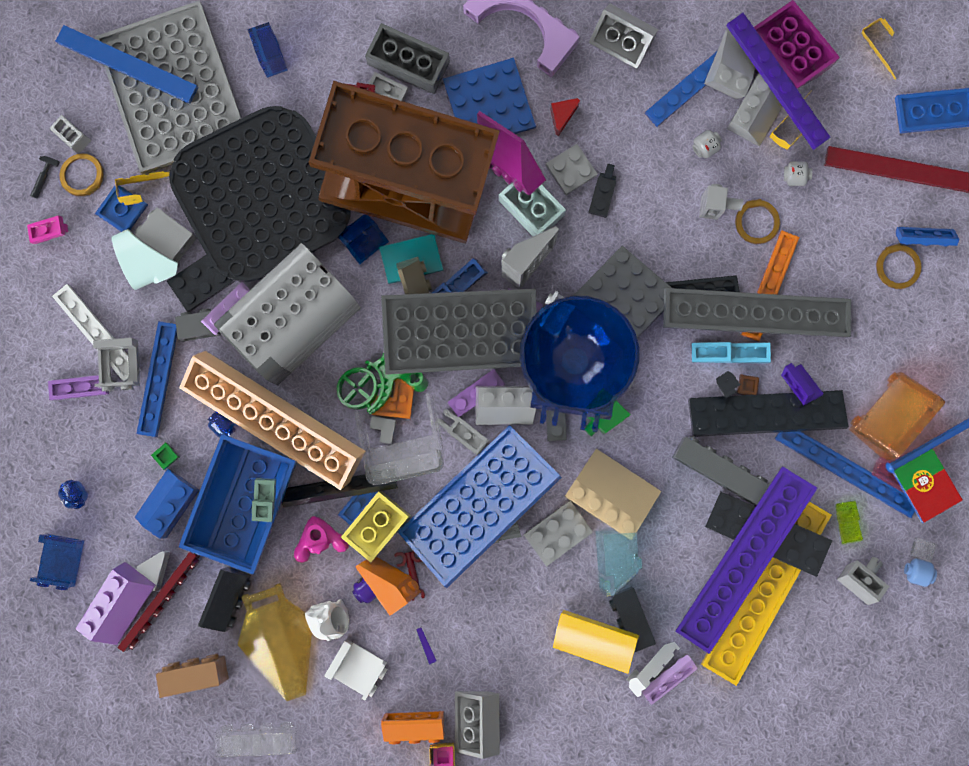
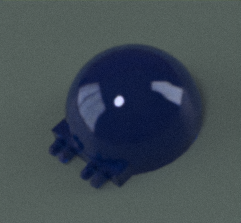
(579, 358)

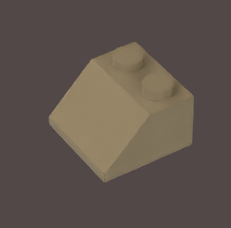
(412, 276)

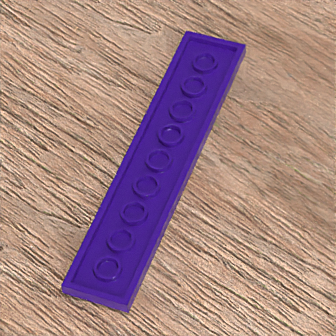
(746, 559)

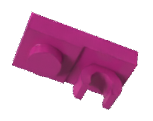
(46, 229)

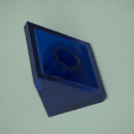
(363, 238)

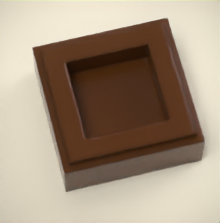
(748, 385)

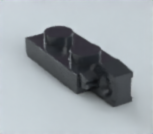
(603, 192)

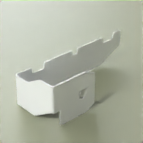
(640, 681)

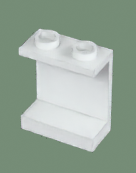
(357, 668)

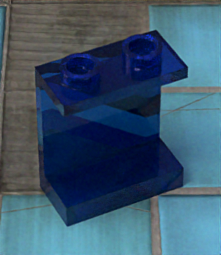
(58, 561)

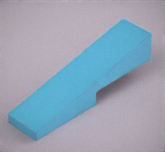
(731, 352)

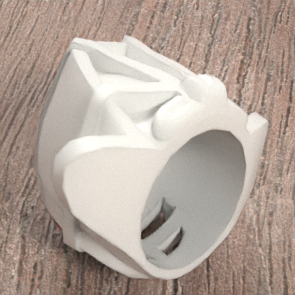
(325, 618)

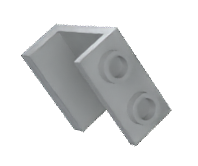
(165, 235)

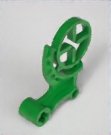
(386, 385)

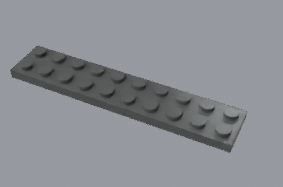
(756, 313)

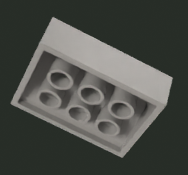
(526, 256)

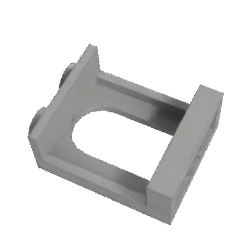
(104, 347)

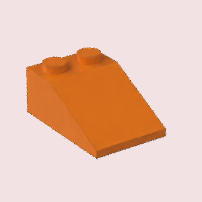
(388, 584)

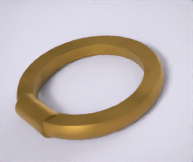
(90, 189)
(757, 203)
(892, 249)

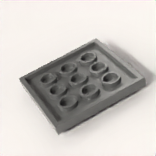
(629, 288)

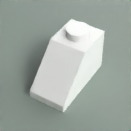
(155, 568)

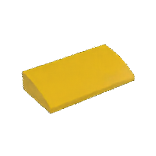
(595, 641)

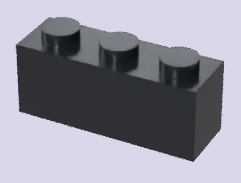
(632, 617)

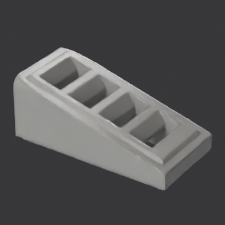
(78, 143)

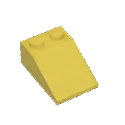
(375, 526)

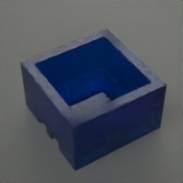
(267, 49)

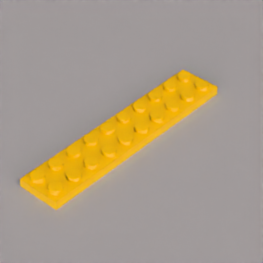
(757, 612)

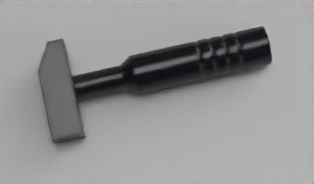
(43, 175)

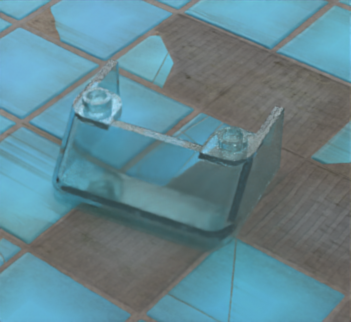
(616, 560)

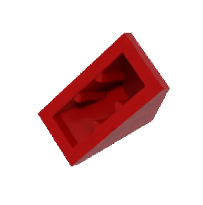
(562, 113)

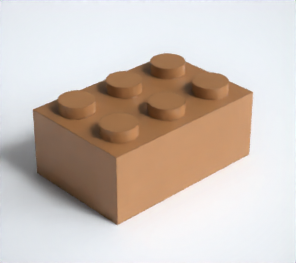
(192, 675)

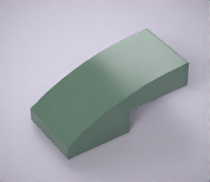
(264, 499)

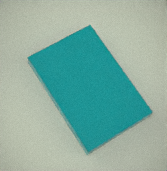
(422, 247)

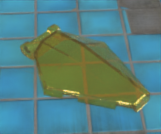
(277, 641)

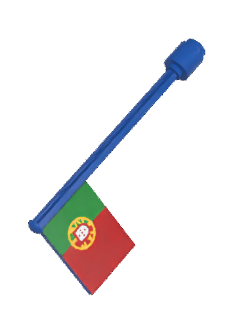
(925, 478)

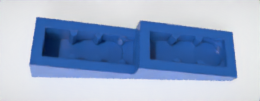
(464, 278)

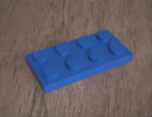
(933, 110)

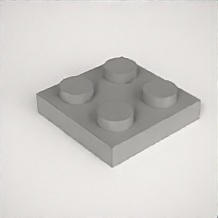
(571, 169)

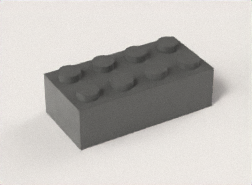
(407, 58)

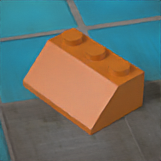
(413, 727)

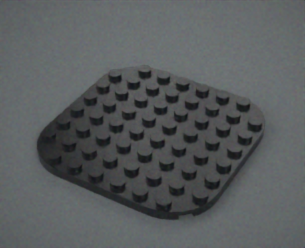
(255, 193)

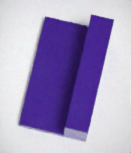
(801, 383)

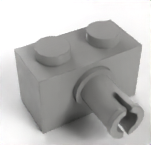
(715, 201)
(863, 580)

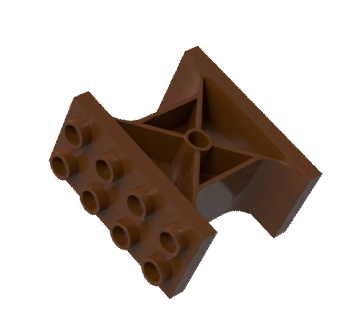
(402, 161)

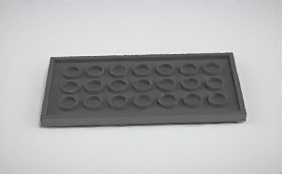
(455, 330)

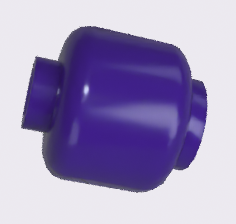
(362, 591)

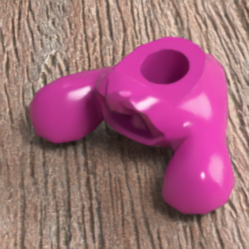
(317, 538)

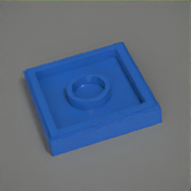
(118, 214)

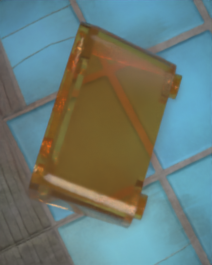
(897, 416)

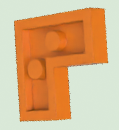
(401, 404)

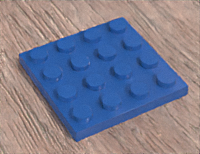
(493, 91)

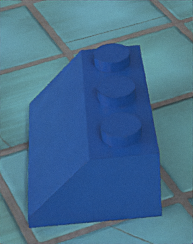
(166, 504)

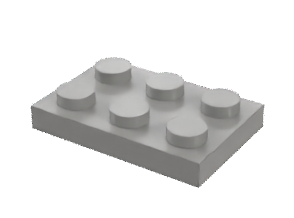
(558, 533)

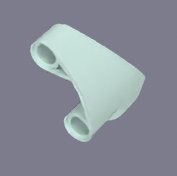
(140, 262)

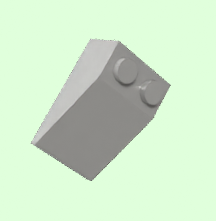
(731, 69)

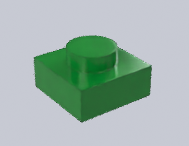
(165, 456)

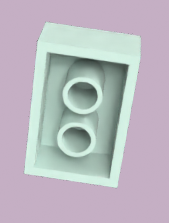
(534, 211)

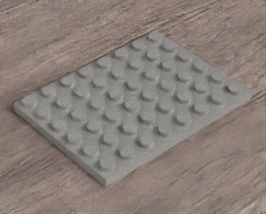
(154, 120)

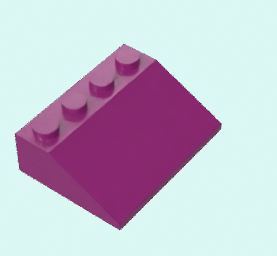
(796, 44)
(513, 158)

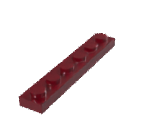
(155, 607)

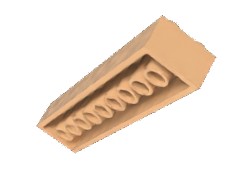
(272, 419)

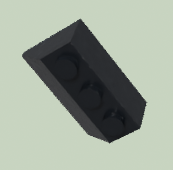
(225, 599)

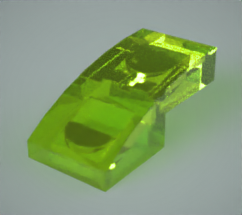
(848, 522)

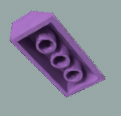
(115, 605)

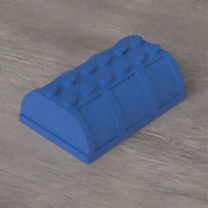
(222, 514)

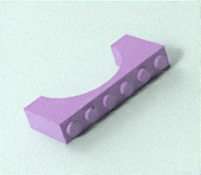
(558, 39)

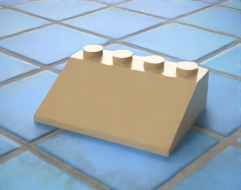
(613, 493)

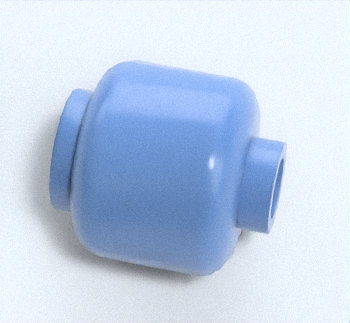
(920, 572)

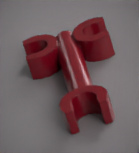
(409, 558)

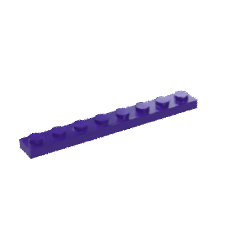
(778, 81)

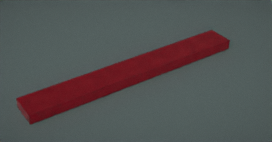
(897, 169)

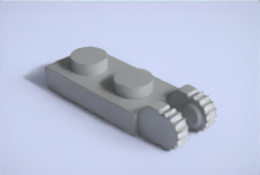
(464, 433)

